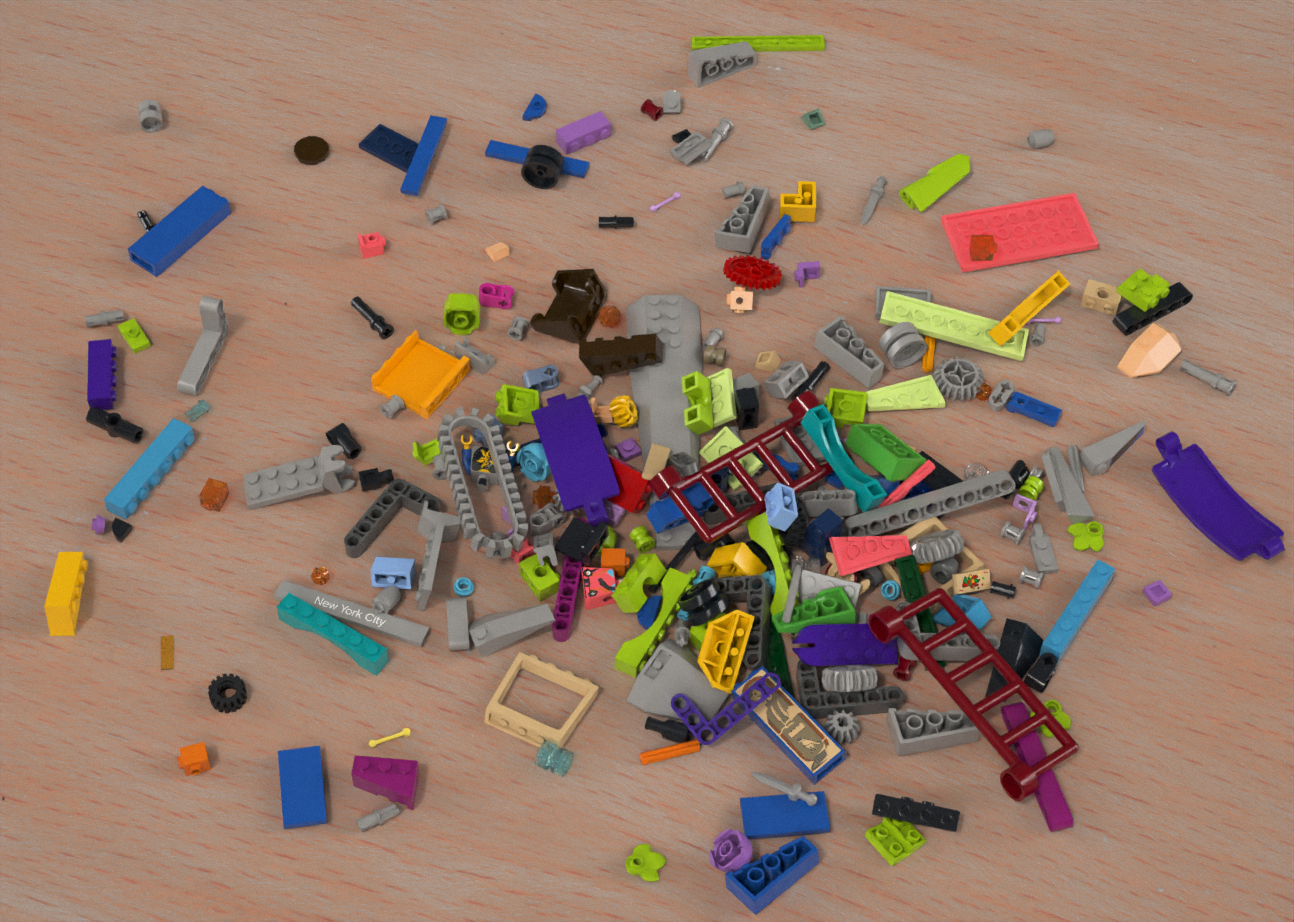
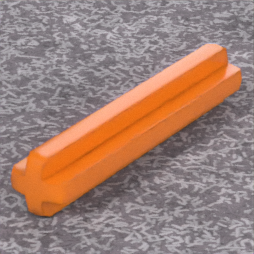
(669, 752)

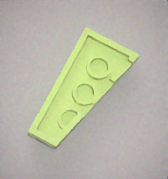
(911, 394)

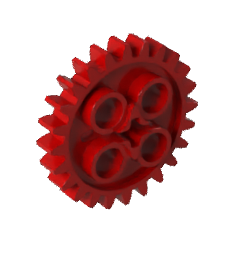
(752, 272)

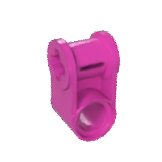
(494, 295)

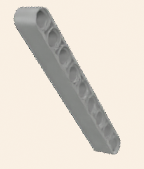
(939, 504)

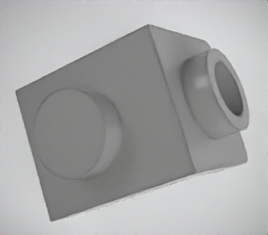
(671, 102)

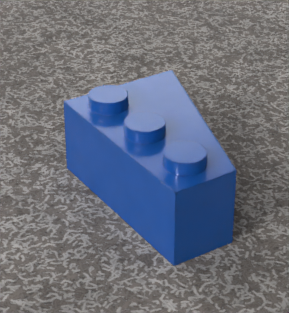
(666, 515)

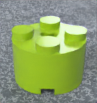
(461, 313)

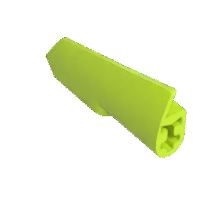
(936, 182)

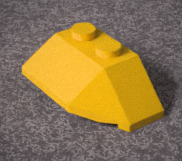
(724, 649)

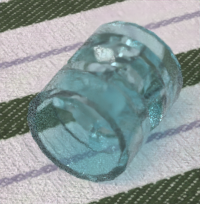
(556, 759)

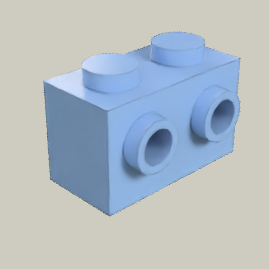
(781, 506)
(393, 572)

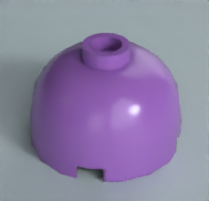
(731, 851)

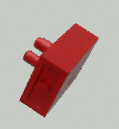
(632, 486)

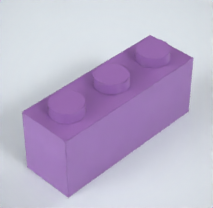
(583, 132)

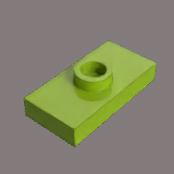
(134, 335)

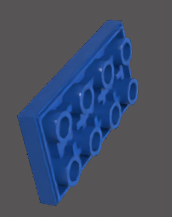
(302, 787)
(783, 817)

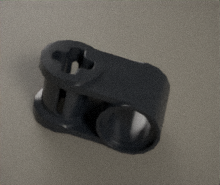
(1041, 673)

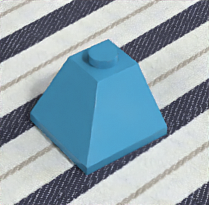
(971, 606)

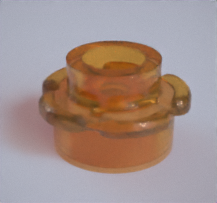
(985, 392)
(320, 575)

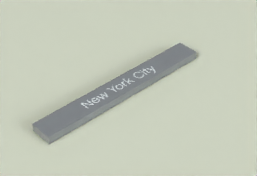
(357, 614)

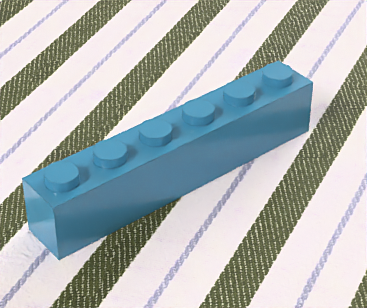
(149, 469)
(1078, 610)

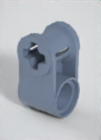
(540, 379)

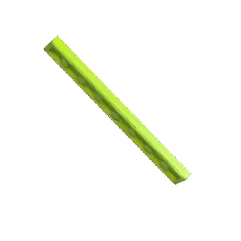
(764, 43)

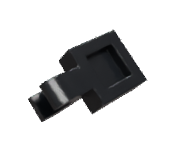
(372, 479)

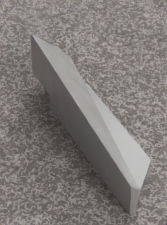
(1064, 487)

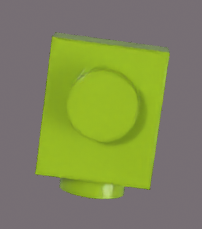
(426, 452)

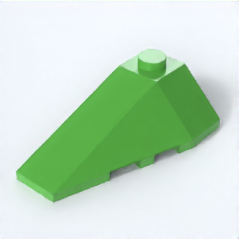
(828, 607)

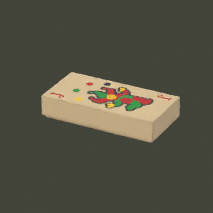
(971, 581)

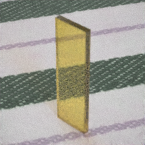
(167, 653)

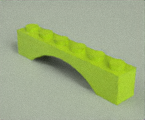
(772, 542)
(635, 652)

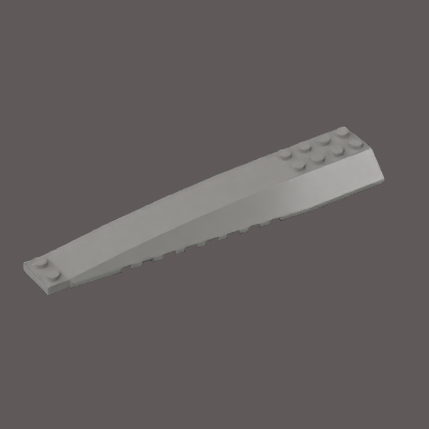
(659, 386)

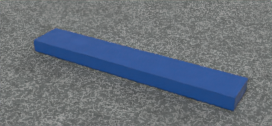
(518, 154)
(423, 155)

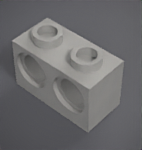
(786, 379)

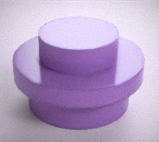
(98, 524)

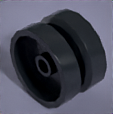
(542, 167)
(703, 602)

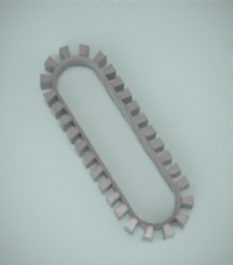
(505, 479)

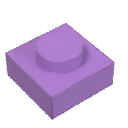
(628, 450)
(1157, 593)

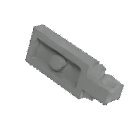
(1042, 551)

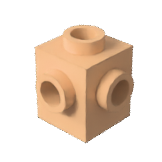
(746, 303)

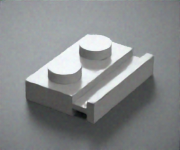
(690, 148)

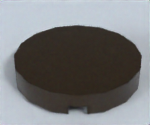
(311, 150)

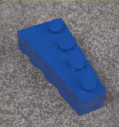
(773, 874)

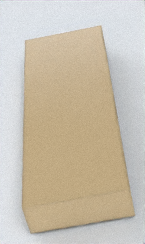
(656, 461)

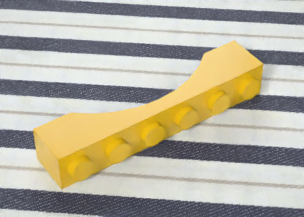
(1028, 308)

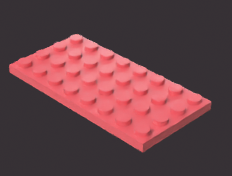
(1022, 231)

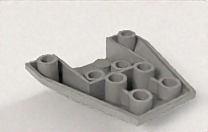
(672, 672)

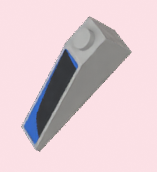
(1103, 454)

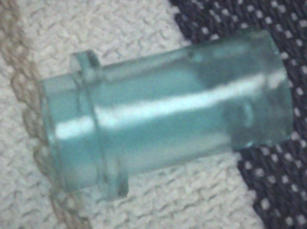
(198, 410)

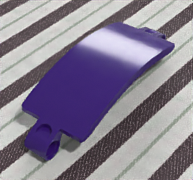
(576, 456)
(1213, 503)

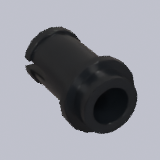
(1003, 589)

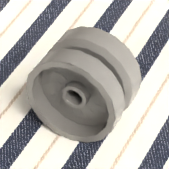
(903, 345)

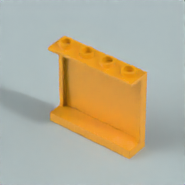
(420, 375)

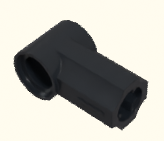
(341, 436)
(705, 550)

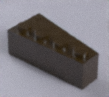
(620, 354)

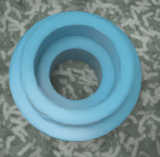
(463, 582)
(885, 590)

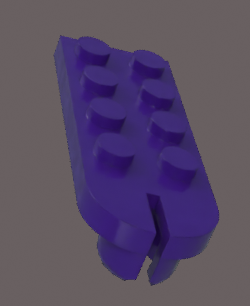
(843, 646)

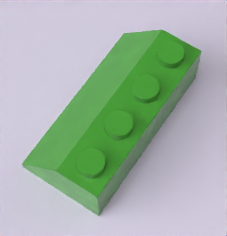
(883, 451)

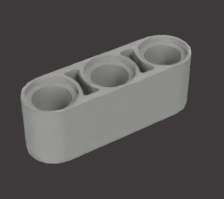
(839, 501)
(457, 624)

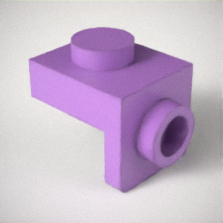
(807, 270)

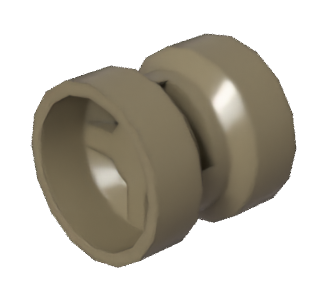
(715, 355)

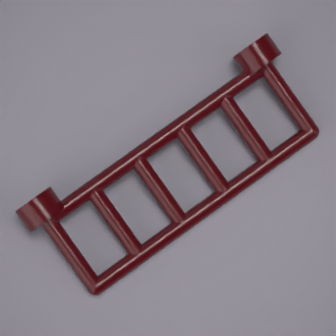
(671, 483)
(1019, 779)

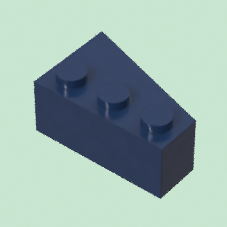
(818, 533)

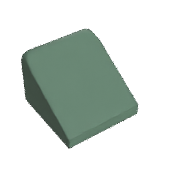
(813, 119)

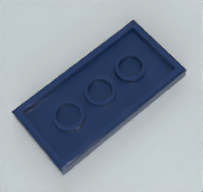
(390, 147)

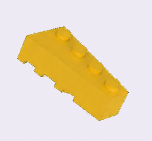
(65, 593)

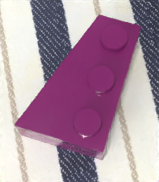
(387, 777)

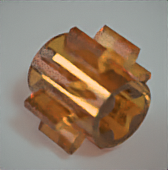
(609, 316)
(543, 496)

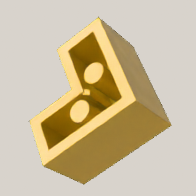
(799, 206)
(735, 561)

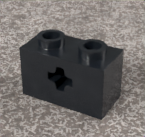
(746, 408)

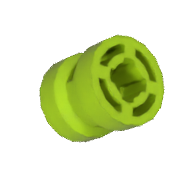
(1032, 488)
(643, 541)

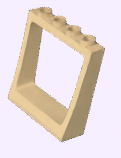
(921, 529)
(526, 727)

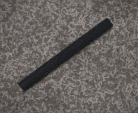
(677, 559)

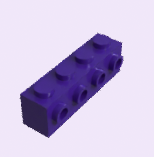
(101, 374)

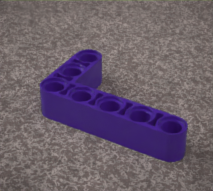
(728, 711)

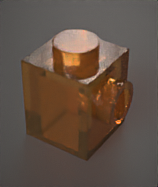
(982, 247)
(214, 495)

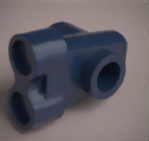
(721, 478)

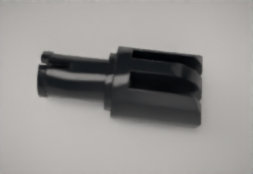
(1019, 473)
(669, 729)

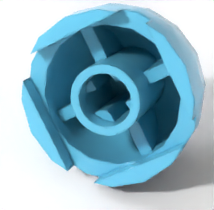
(534, 462)

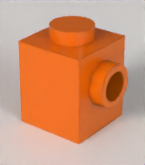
(615, 559)
(194, 759)

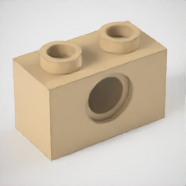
(1101, 297)

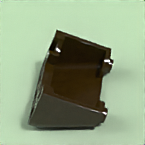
(574, 306)

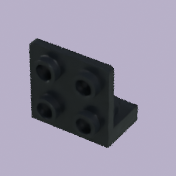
(582, 540)

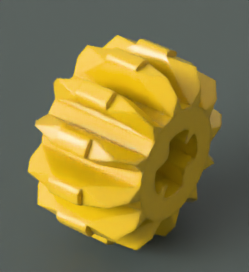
(623, 411)

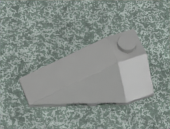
(506, 627)

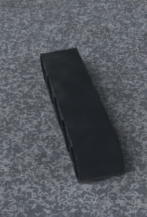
(1135, 318)

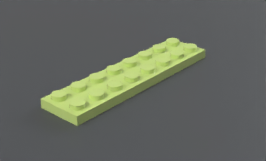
(950, 325)

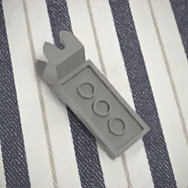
(298, 479)
(436, 528)

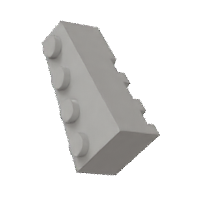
(719, 62)
(745, 221)
(849, 352)
(929, 730)

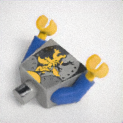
(480, 465)

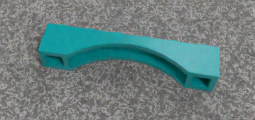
(822, 430)
(359, 647)

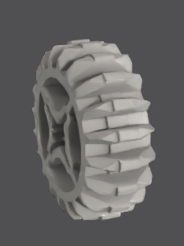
(958, 378)
(937, 546)
(849, 678)

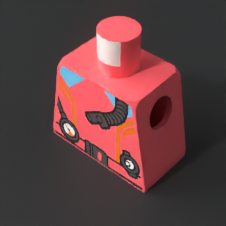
(598, 586)

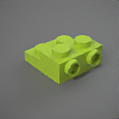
(1144, 289)
(516, 404)
(846, 406)

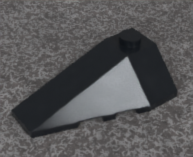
(1019, 648)

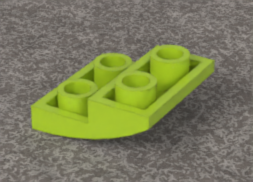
(895, 839)

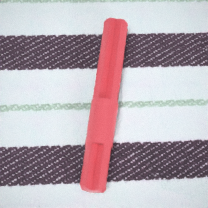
(906, 486)

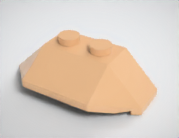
(1150, 352)

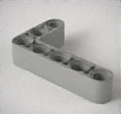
(207, 346)
(957, 649)

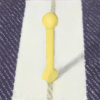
(405, 732)

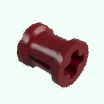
(652, 110)
(904, 668)

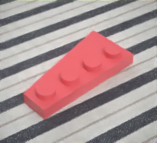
(865, 552)

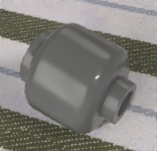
(943, 569)

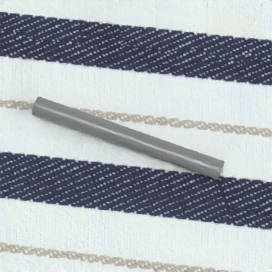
(792, 594)

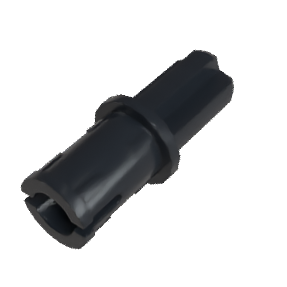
(614, 222)

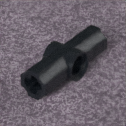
(114, 425)

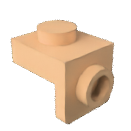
(601, 413)

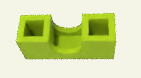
(699, 416)
(645, 571)

